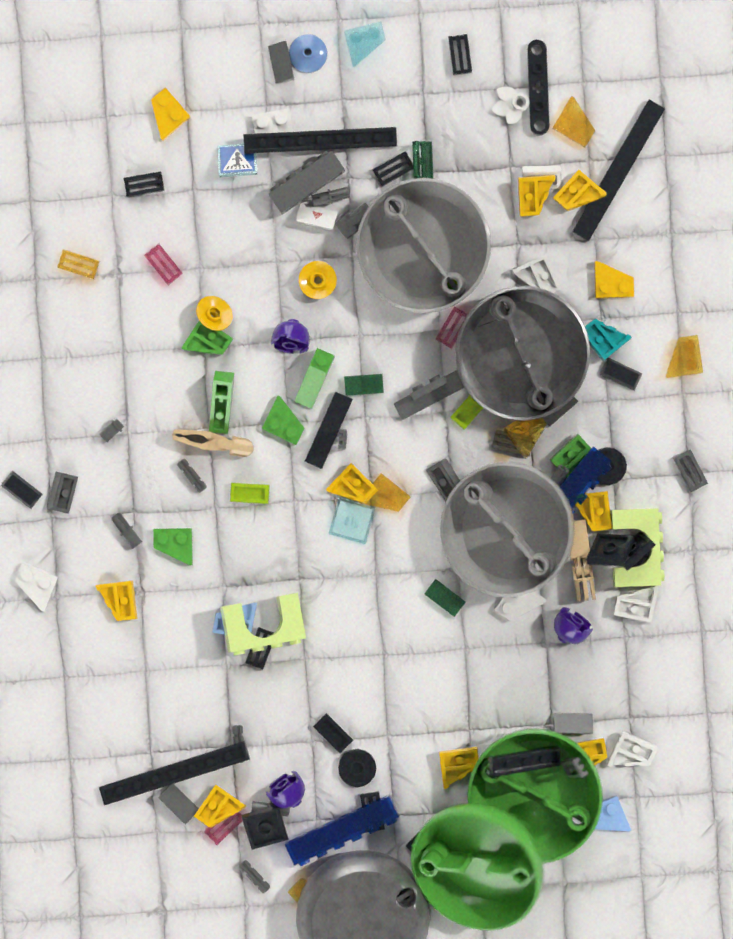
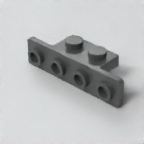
(427, 395)

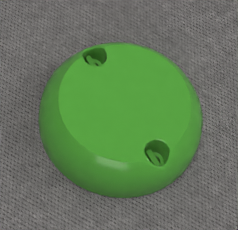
(542, 797)
(477, 866)

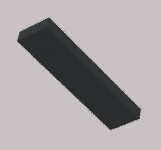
(328, 430)
(524, 761)

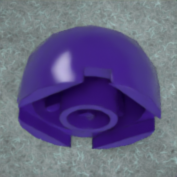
(291, 336)
(571, 627)
(287, 791)

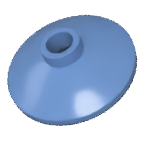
(308, 63)

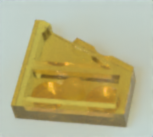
(685, 358)
(388, 495)

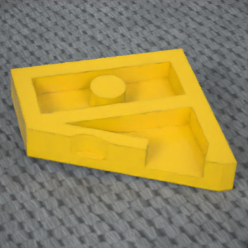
(578, 192)
(533, 193)
(218, 807)

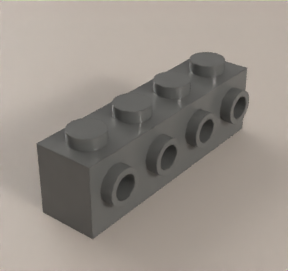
(307, 182)

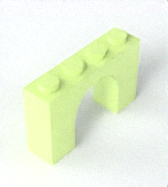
(649, 572)
(289, 629)

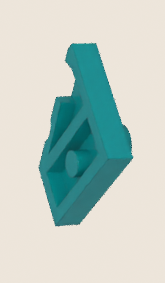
(605, 338)

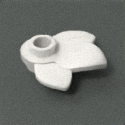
(507, 105)

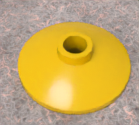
(313, 270)
(216, 307)

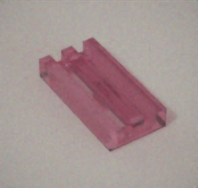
(153, 252)
(461, 313)
(212, 836)

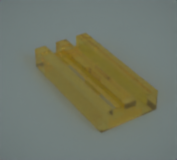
(62, 259)

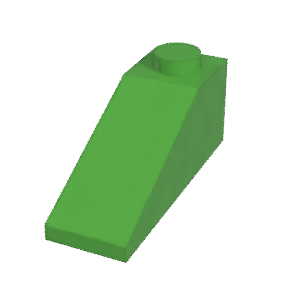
(314, 378)
(221, 402)

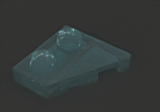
(363, 41)

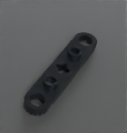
(538, 74)

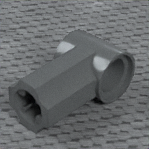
(350, 223)

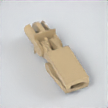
(238, 446)
(580, 551)

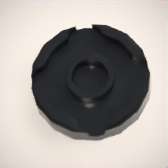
(618, 466)
(357, 767)

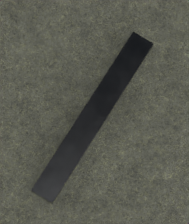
(320, 140)
(619, 169)
(174, 773)

